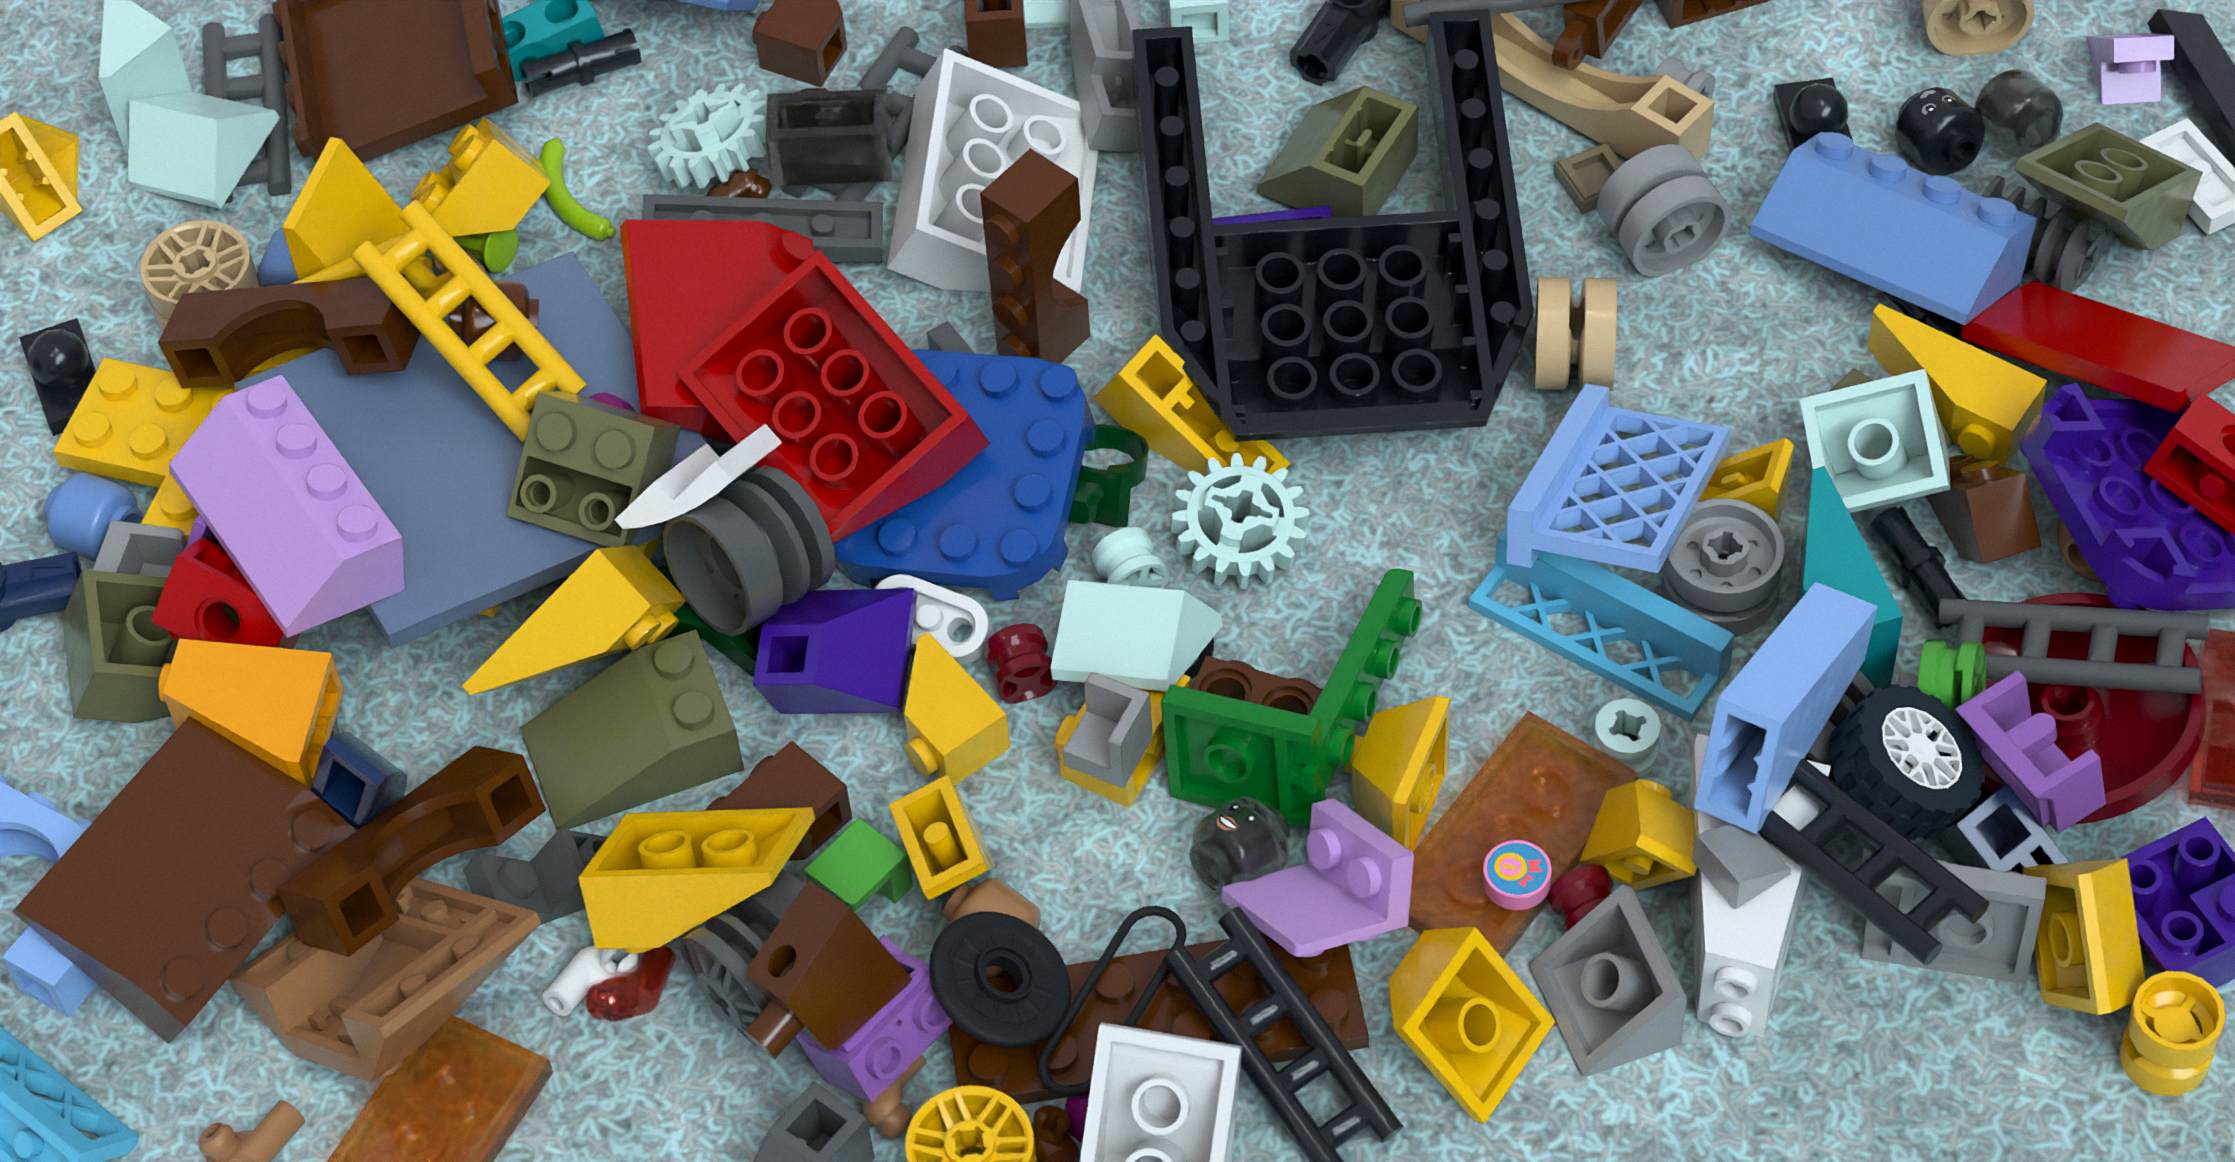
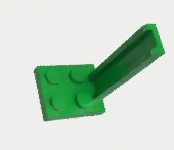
(1282, 757)

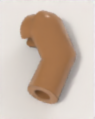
(887, 1110)
(257, 1145)

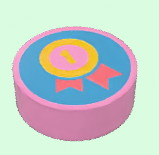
(1517, 875)

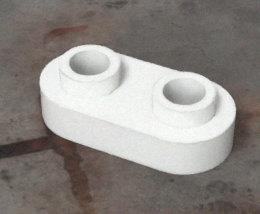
(941, 613)

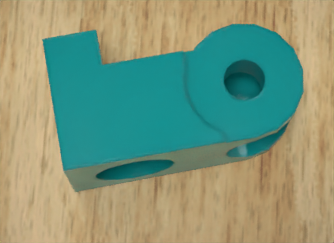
(547, 28)

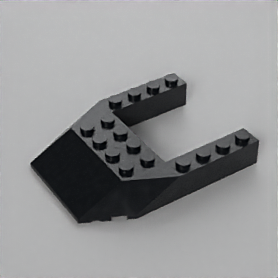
(1340, 315)

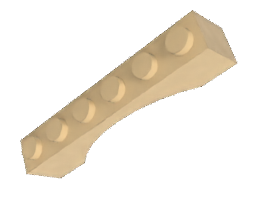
(1601, 104)

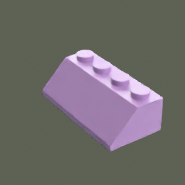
(289, 508)

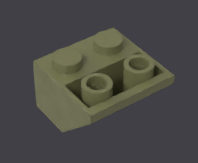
(1346, 154)
(588, 465)

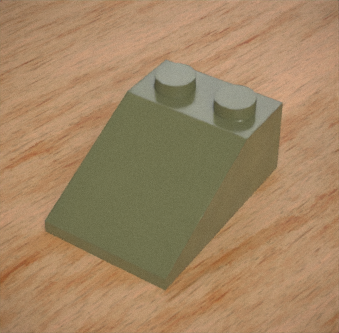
(2114, 184)
(116, 648)
(634, 734)

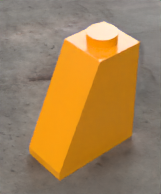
(259, 698)

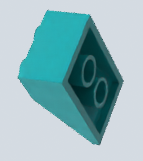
(1839, 558)

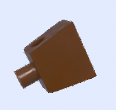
(820, 975)

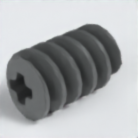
(2054, 249)

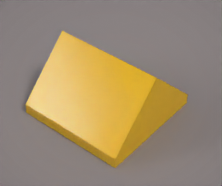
(2088, 936)

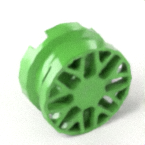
(1952, 672)

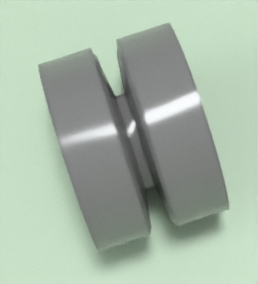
(1664, 210)
(1726, 565)

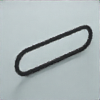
(1091, 981)

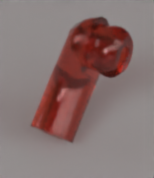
(633, 992)

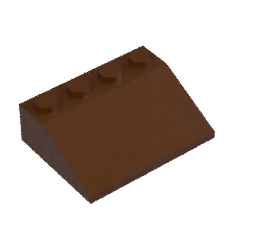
(181, 875)

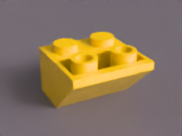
(484, 183)

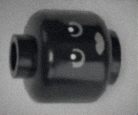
(1937, 128)

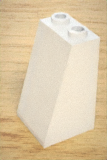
(1744, 948)

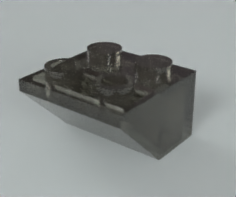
(830, 135)

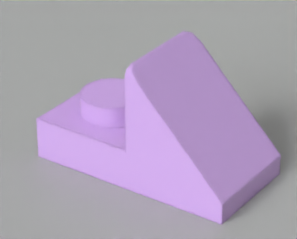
(2129, 65)

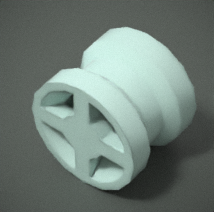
(1128, 559)
(1633, 718)

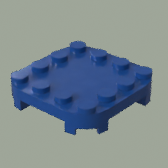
(1007, 508)

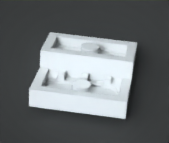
(696, 480)

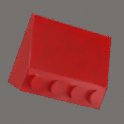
(689, 287)
(841, 392)

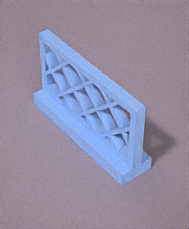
(1571, 470)

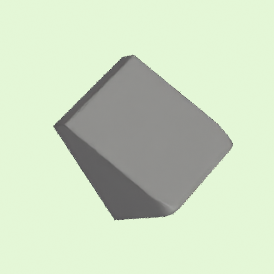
(1738, 862)

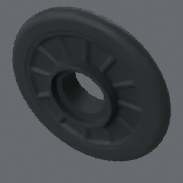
(974, 1004)

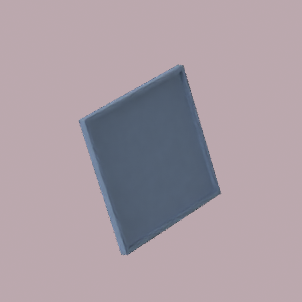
(450, 464)

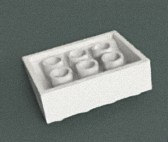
(961, 138)

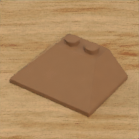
(392, 992)

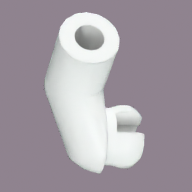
(582, 972)

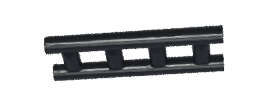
(1892, 853)
(1285, 999)

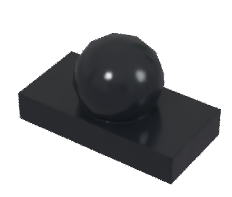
(1810, 108)
(60, 369)

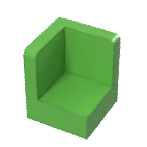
(861, 865)

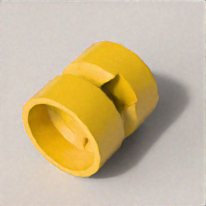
(2172, 1033)

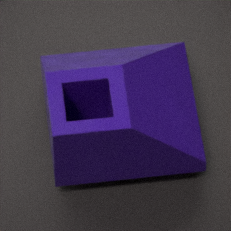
(837, 652)
(2187, 902)

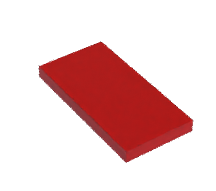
(2103, 346)

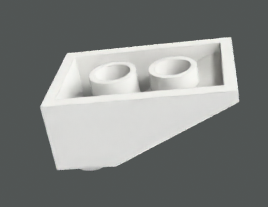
(1160, 1098)

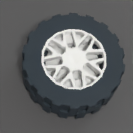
(1907, 760)

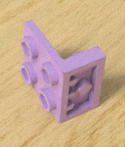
(1344, 894)

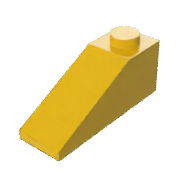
(1977, 395)
(1172, 416)

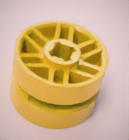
(970, 1127)

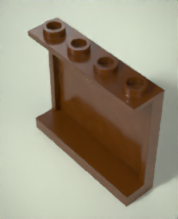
(390, 70)

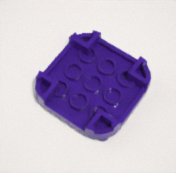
(2124, 522)

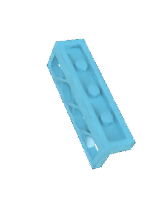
(1624, 613)
(44, 1128)

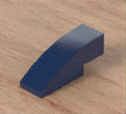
(357, 780)

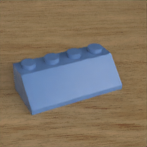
(1895, 227)

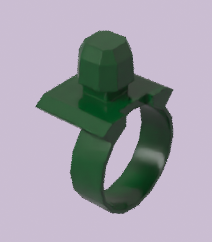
(1105, 494)

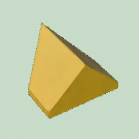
(37, 174)

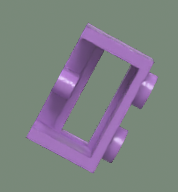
(2024, 755)
(889, 1040)

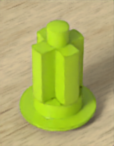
(494, 248)

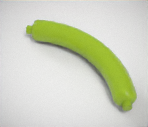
(562, 200)

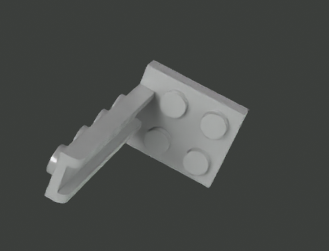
(1991, 948)

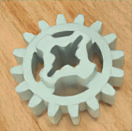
(710, 135)
(1245, 548)

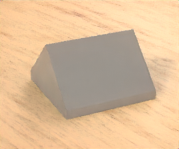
(1612, 986)

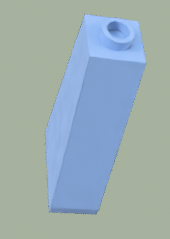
(1781, 705)

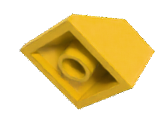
(1401, 767)
(1466, 1016)

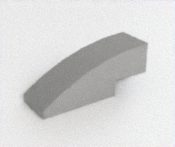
(1103, 71)

